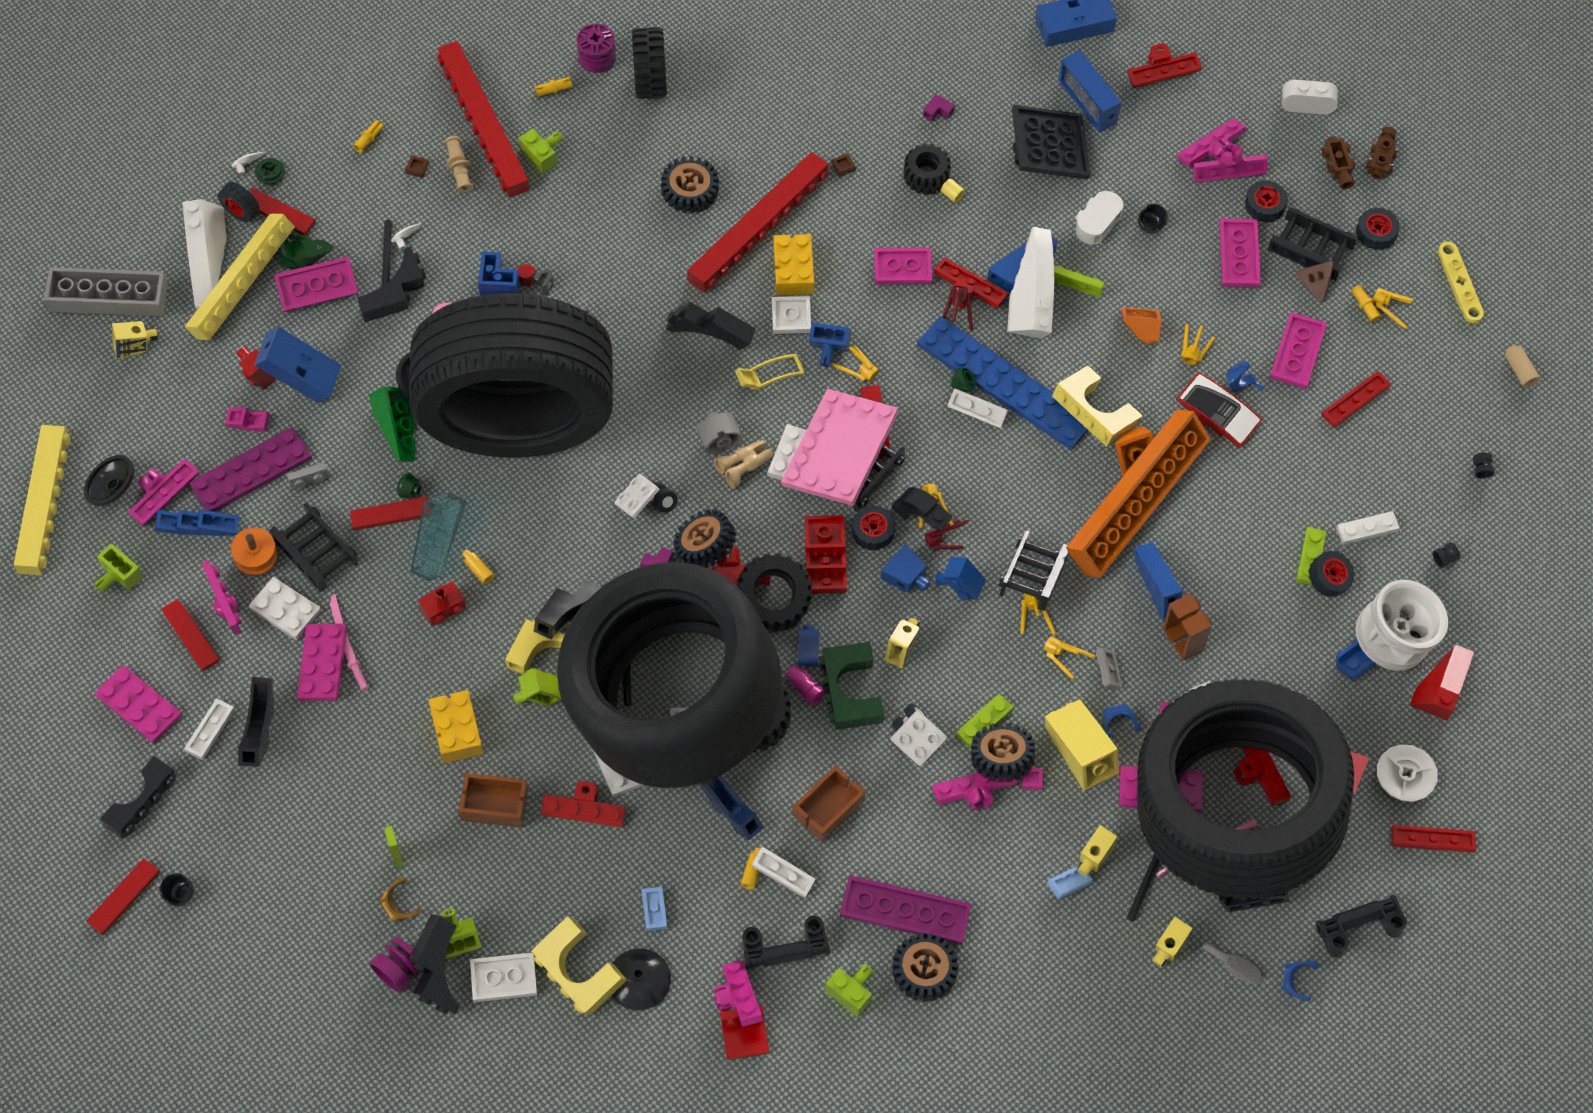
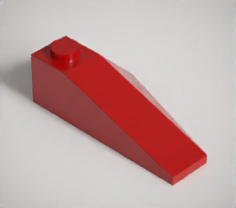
(1442, 686)

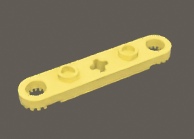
(1465, 294)

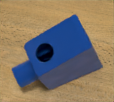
(905, 571)

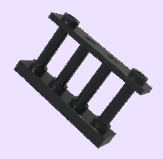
(1304, 257)
(884, 471)
(306, 564)
(1048, 582)

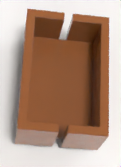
(1187, 620)
(493, 800)
(828, 803)

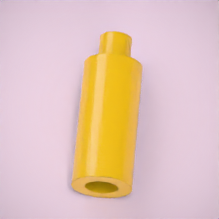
(478, 567)
(750, 874)

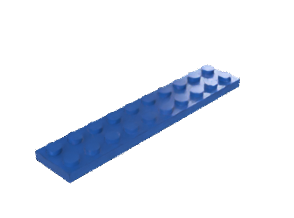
(1002, 381)

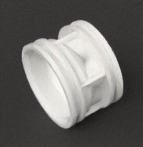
(1390, 641)

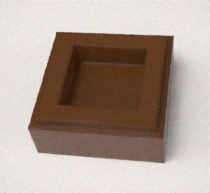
(843, 165)
(417, 166)

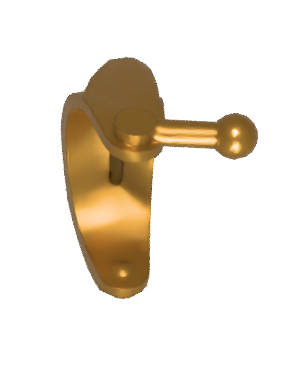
(387, 903)

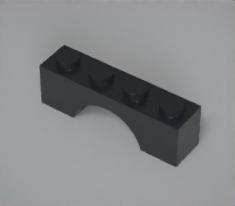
(123, 817)

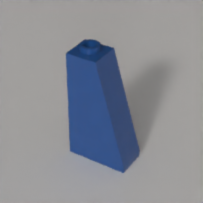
(1005, 271)
(1157, 577)

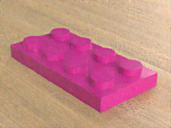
(1239, 253)
(316, 284)
(1298, 350)
(322, 662)
(138, 704)
(1189, 785)

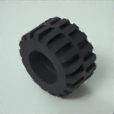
(926, 181)

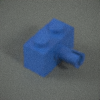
(829, 339)
(962, 578)

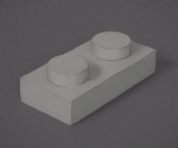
(307, 476)
(1109, 669)

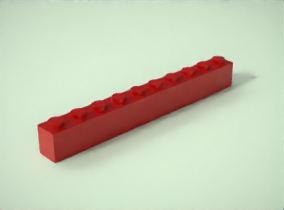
(483, 119)
(757, 222)

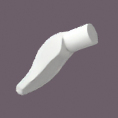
(247, 159)
(398, 238)

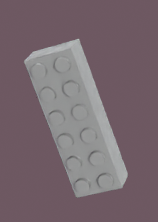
(105, 291)

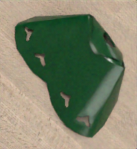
(302, 255)

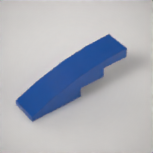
(195, 523)

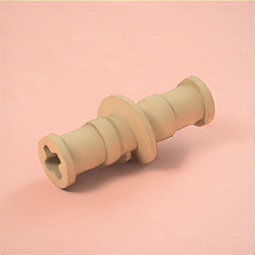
(458, 164)

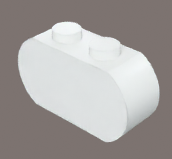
(1309, 97)
(1098, 217)

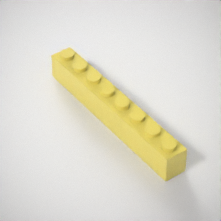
(239, 277)
(41, 500)

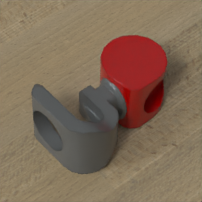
(528, 276)

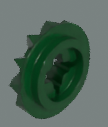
(269, 164)

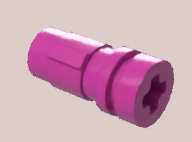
(802, 682)

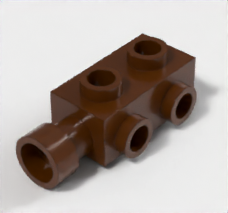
(1383, 153)
(1341, 164)

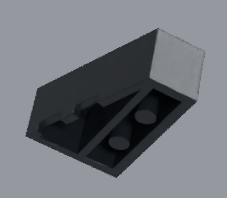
(1232, 905)

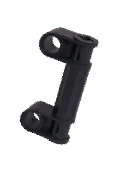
(1334, 928)
(815, 944)

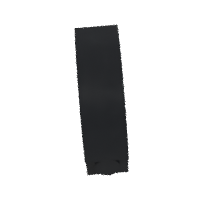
(923, 505)

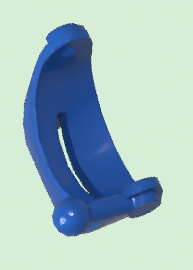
(1235, 378)
(1123, 710)
(1290, 970)

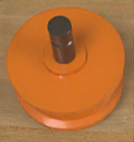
(254, 551)

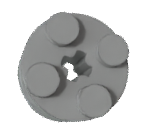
(719, 432)

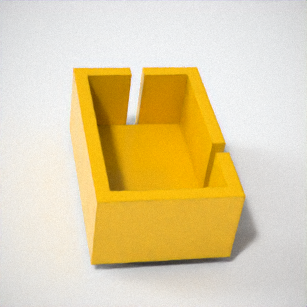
(793, 264)
(455, 726)

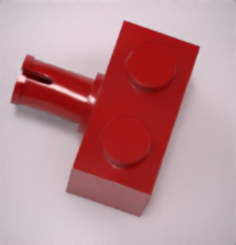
(252, 372)
(442, 603)

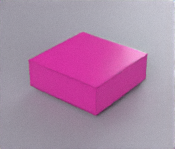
(1033, 779)

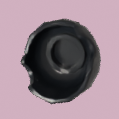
(1152, 218)
(176, 889)

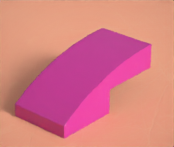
(247, 420)

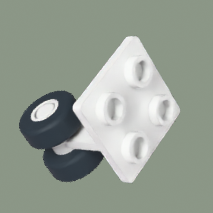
(643, 491)
(916, 734)

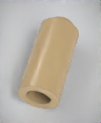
(1522, 366)

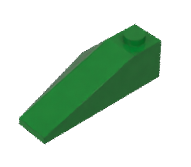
(395, 420)

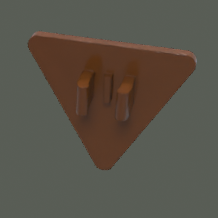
(1317, 278)

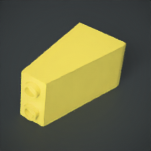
(1083, 744)

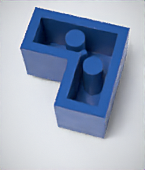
(494, 278)

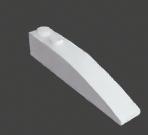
(205, 245)
(1033, 289)

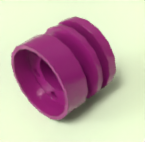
(596, 48)
(394, 968)

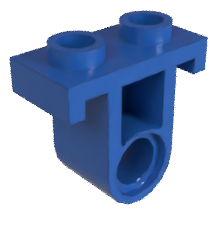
(808, 646)

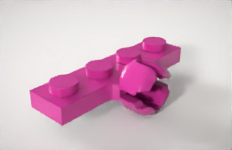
(1212, 143)
(1230, 165)
(161, 490)
(224, 604)
(970, 787)
(738, 994)

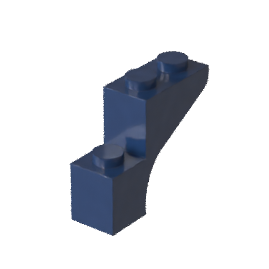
(729, 805)

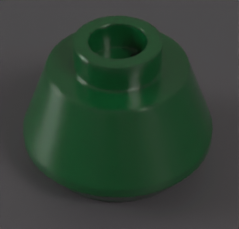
(963, 380)
(408, 486)

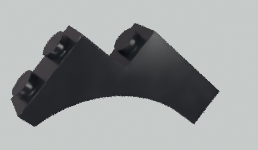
(394, 294)
(714, 323)
(562, 609)
(256, 732)
(430, 958)

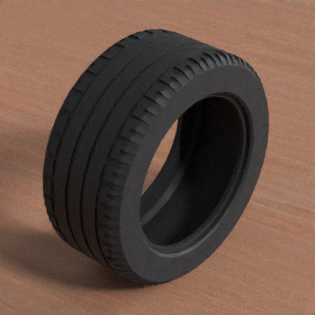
(511, 375)
(1258, 718)

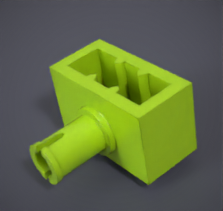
(540, 150)
(118, 569)
(538, 688)
(464, 937)
(849, 990)

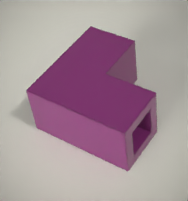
(938, 106)
(663, 556)

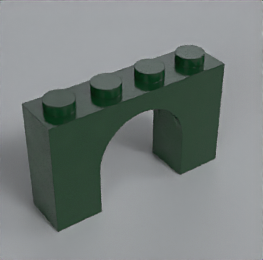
(847, 711)

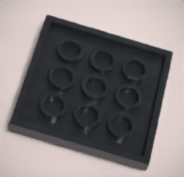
(1050, 142)

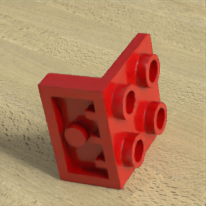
(744, 1040)

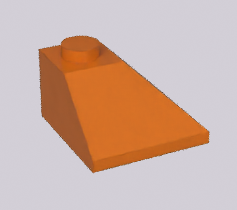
(1143, 323)
(1131, 446)

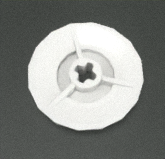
(1407, 760)

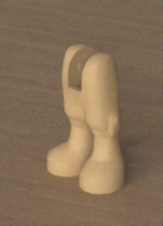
(750, 462)

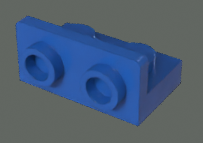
(1353, 661)

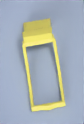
(749, 378)

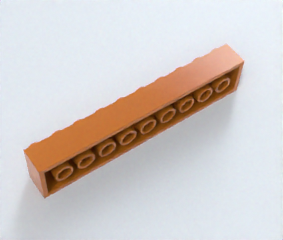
(1138, 493)

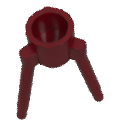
(958, 295)
(934, 538)

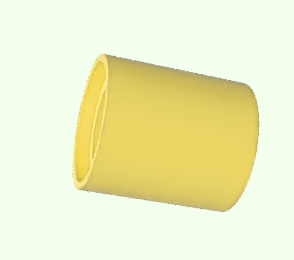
(953, 190)

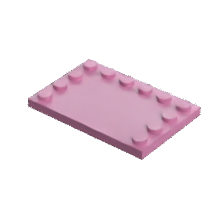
(840, 447)

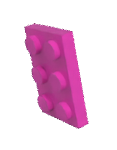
(902, 266)

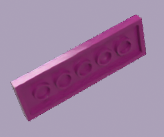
(250, 470)
(905, 909)

